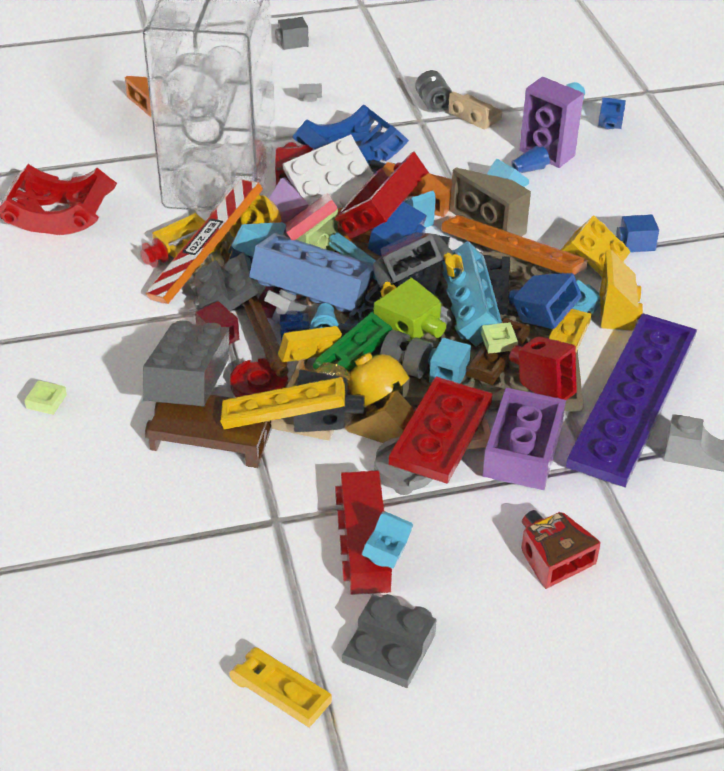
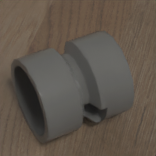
(433, 90)
(410, 353)

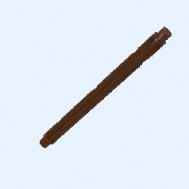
(261, 326)

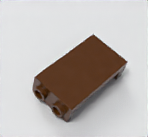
(203, 428)

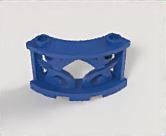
(374, 143)

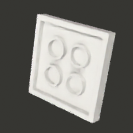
(331, 169)

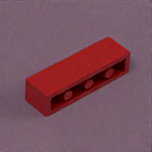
(361, 508)

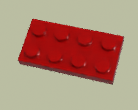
(440, 430)

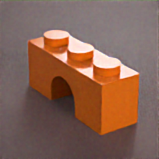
(428, 183)

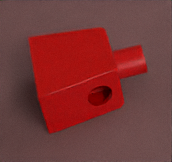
(547, 367)

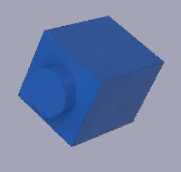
(638, 232)

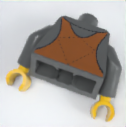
(410, 256)

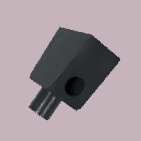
(326, 419)

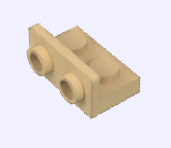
(473, 110)

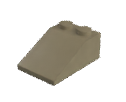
(490, 200)

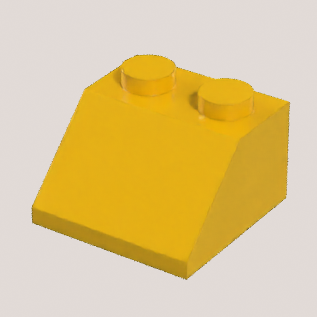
(619, 295)

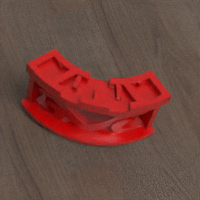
(81, 193)

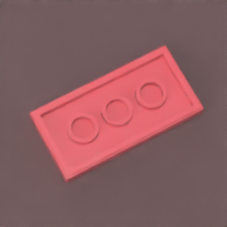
(310, 217)

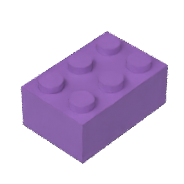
(551, 119)
(524, 438)

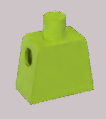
(411, 310)

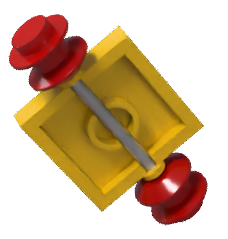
(172, 240)

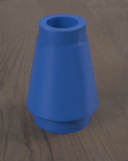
(532, 160)

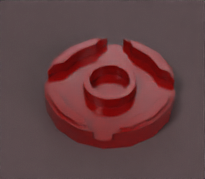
(255, 378)

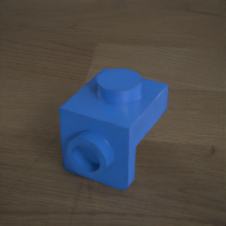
(611, 113)

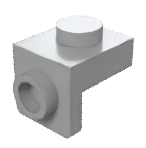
(284, 302)

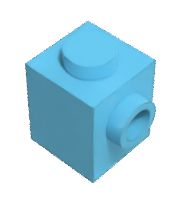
(449, 360)

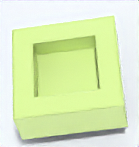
(499, 337)
(45, 397)

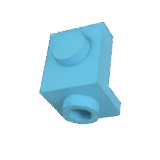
(590, 298)
(388, 540)

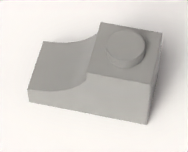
(693, 445)

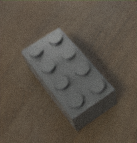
(186, 363)

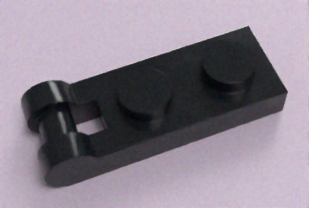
(499, 280)

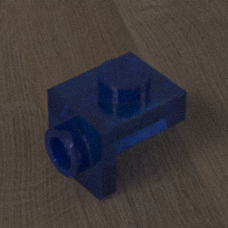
(293, 321)

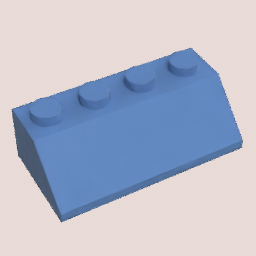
(311, 272)

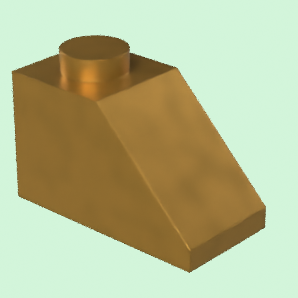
(382, 419)

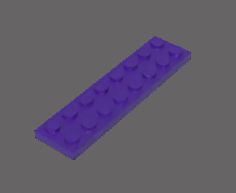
(631, 400)

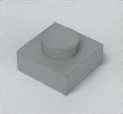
(310, 92)

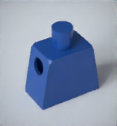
(546, 299)

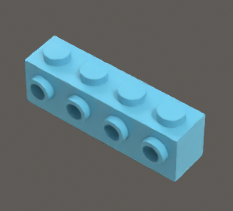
(471, 294)

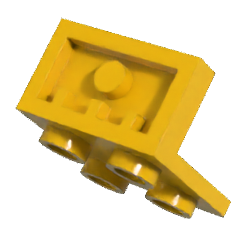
(592, 241)

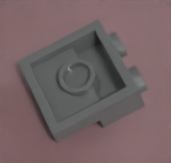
(225, 283)
(390, 640)

